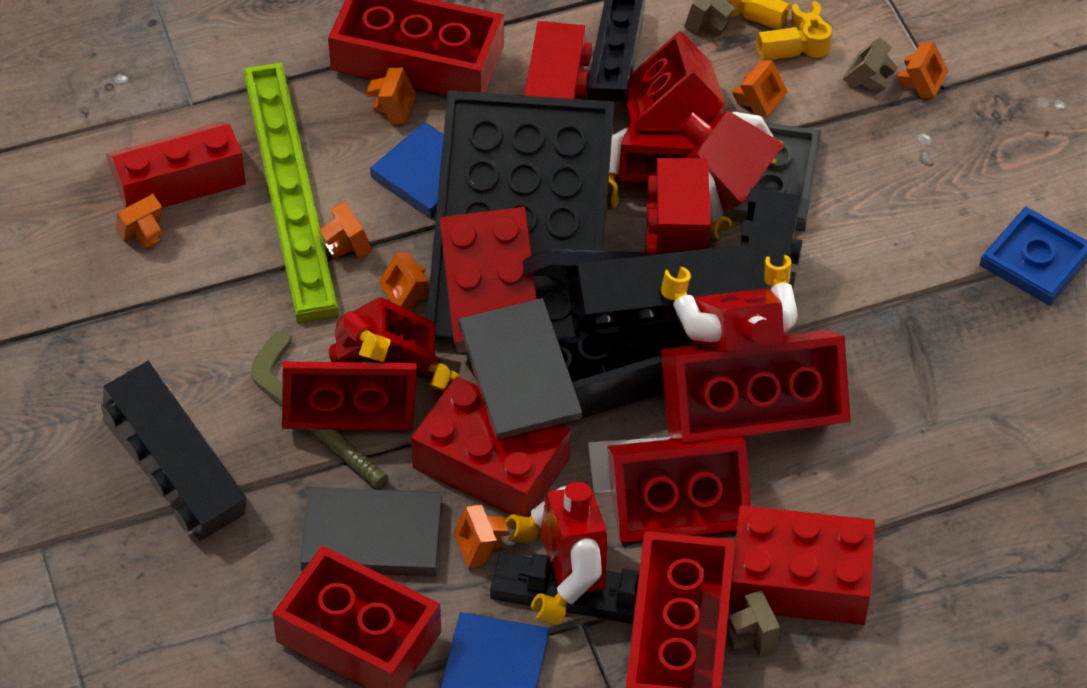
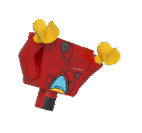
(390, 335)

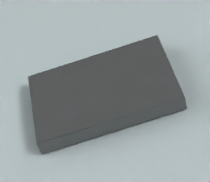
(792, 171)
(519, 369)
(375, 528)

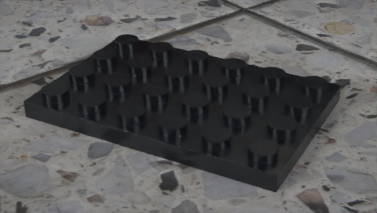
(531, 156)

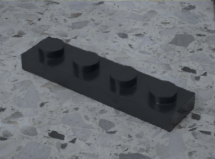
(615, 50)

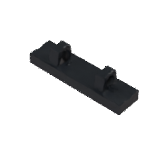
(522, 578)

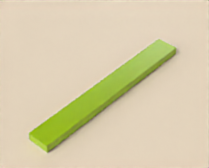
(290, 193)

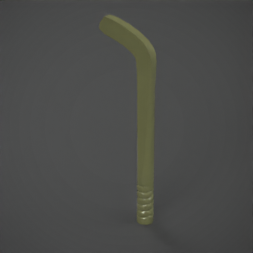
(268, 383)

